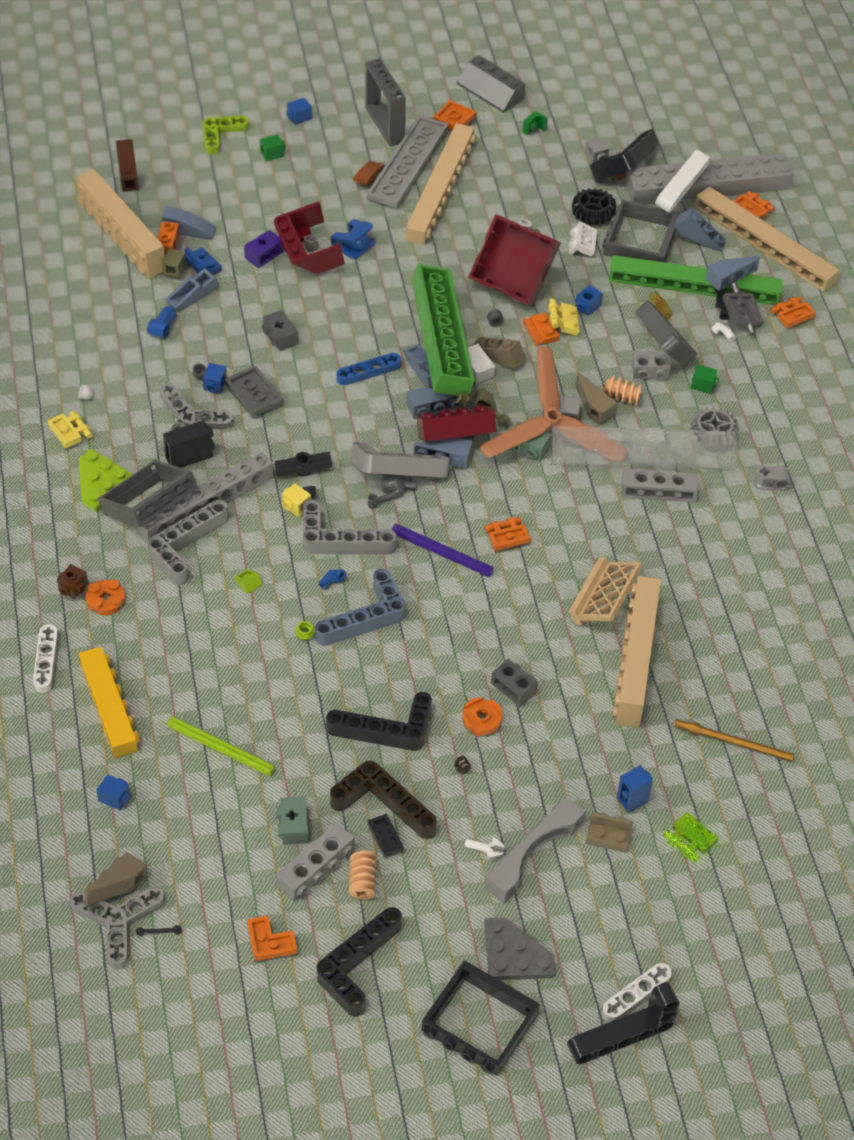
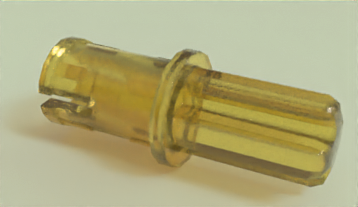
(661, 304)

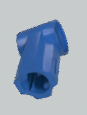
(161, 325)

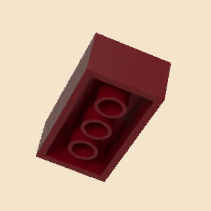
(456, 424)

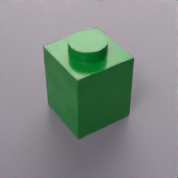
(272, 147)
(704, 379)

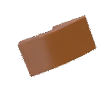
(368, 173)

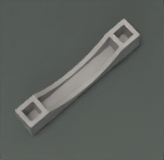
(561, 822)

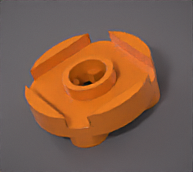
(101, 588)
(482, 726)

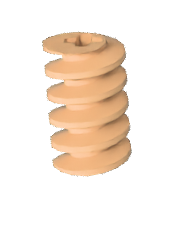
(623, 390)
(362, 875)

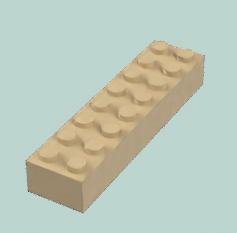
(120, 223)
(636, 652)

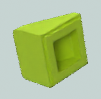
(248, 580)

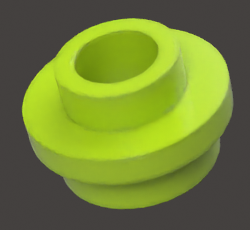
(305, 626)

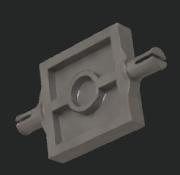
(742, 309)

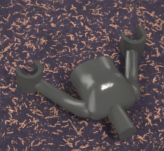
(392, 483)

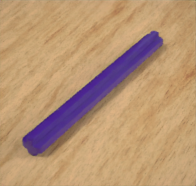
(443, 550)

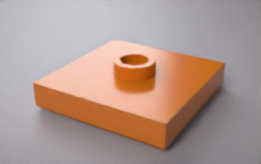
(455, 113)

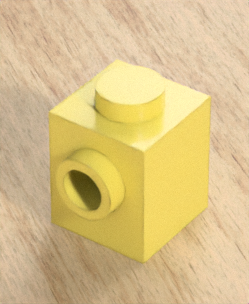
(294, 499)

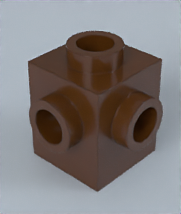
(72, 581)

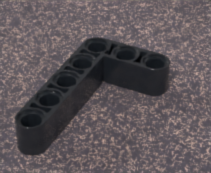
(628, 158)
(384, 728)
(356, 955)
(630, 1029)

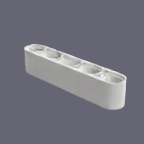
(683, 181)

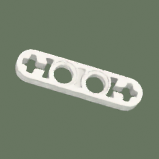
(48, 658)
(634, 990)

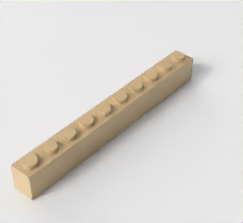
(440, 184)
(767, 239)

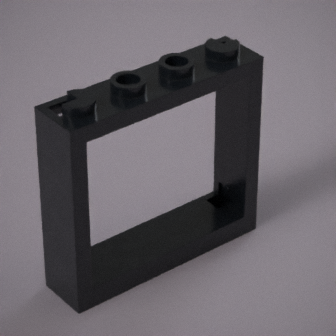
(497, 990)

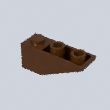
(127, 165)

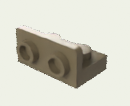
(609, 832)

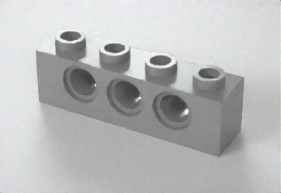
(659, 485)
(318, 851)

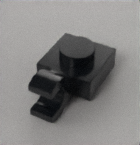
(720, 304)

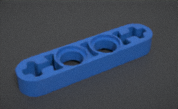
(388, 363)

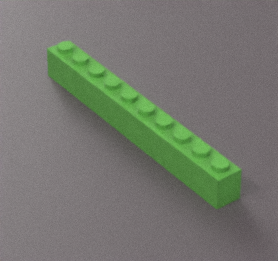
(687, 279)

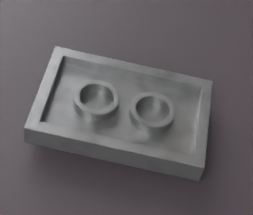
(254, 391)

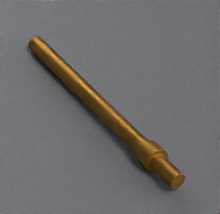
(696, 729)

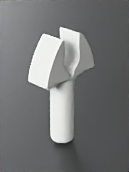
(487, 848)

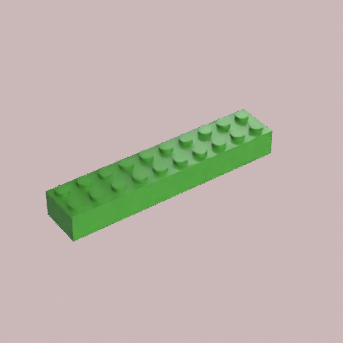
(442, 330)

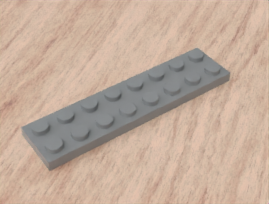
(407, 161)

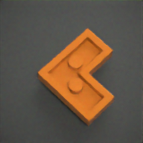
(269, 945)

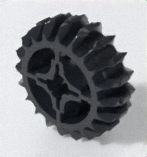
(593, 206)

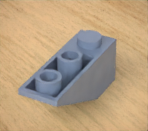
(696, 228)
(427, 400)
(457, 449)

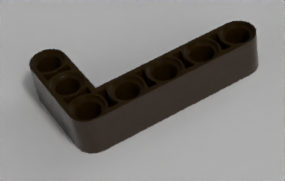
(386, 795)

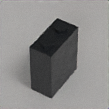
(189, 444)

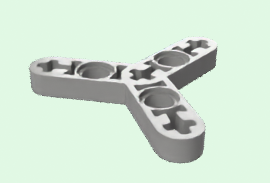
(195, 415)
(118, 927)

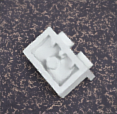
(583, 239)

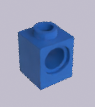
(589, 300)
(214, 378)

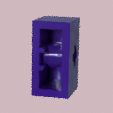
(263, 249)

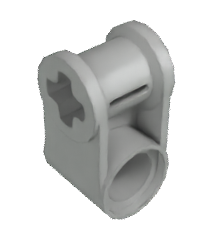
(773, 477)

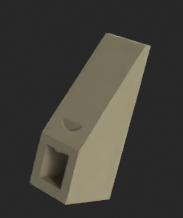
(502, 351)
(595, 401)
(120, 878)

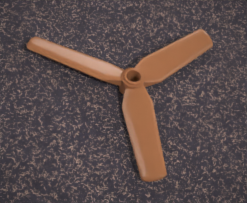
(536, 426)

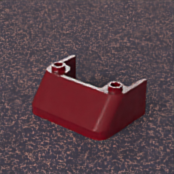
(293, 228)

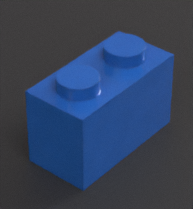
(634, 788)

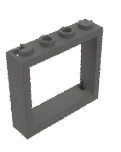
(377, 80)
(643, 213)
(180, 484)

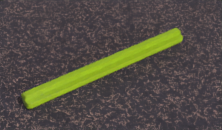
(220, 746)

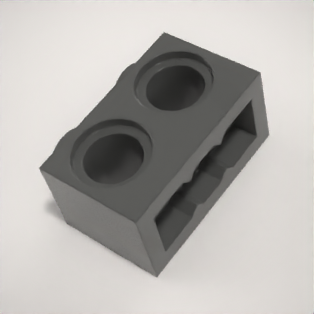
(513, 683)

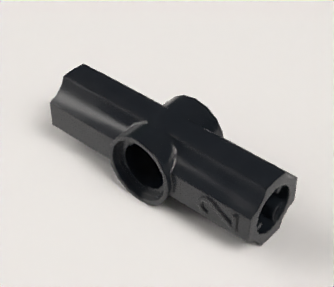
(303, 464)

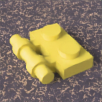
(564, 316)
(65, 431)

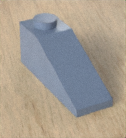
(730, 270)

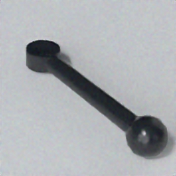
(176, 930)

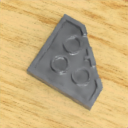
(514, 953)

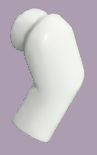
(728, 333)

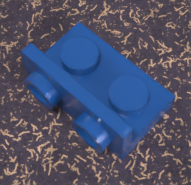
(202, 259)

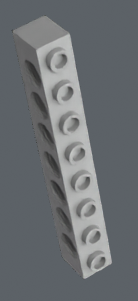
(222, 487)

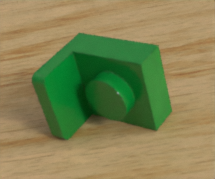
(533, 122)

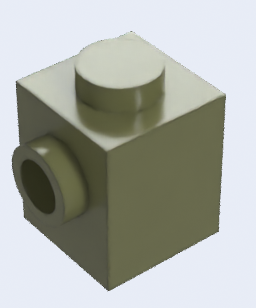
(174, 263)

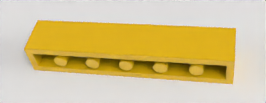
(108, 702)

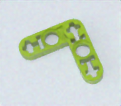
(214, 125)

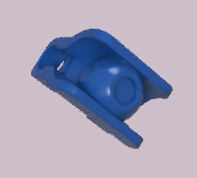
(356, 240)

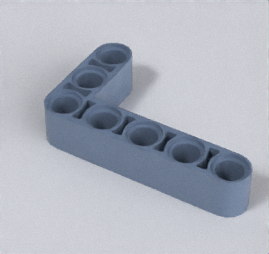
(368, 618)

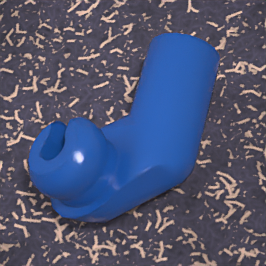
(331, 577)

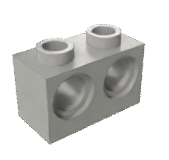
(650, 365)

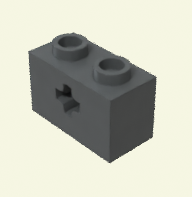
(280, 330)

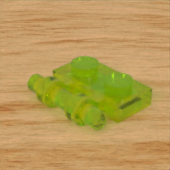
(694, 833)

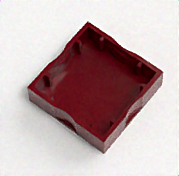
(514, 260)

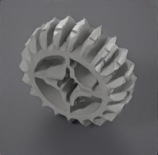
(714, 421)

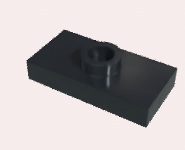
(385, 835)

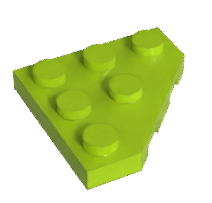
(97, 477)

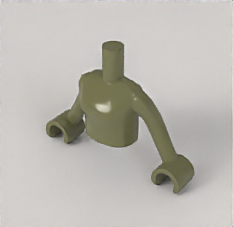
(483, 397)

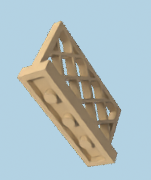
(594, 587)

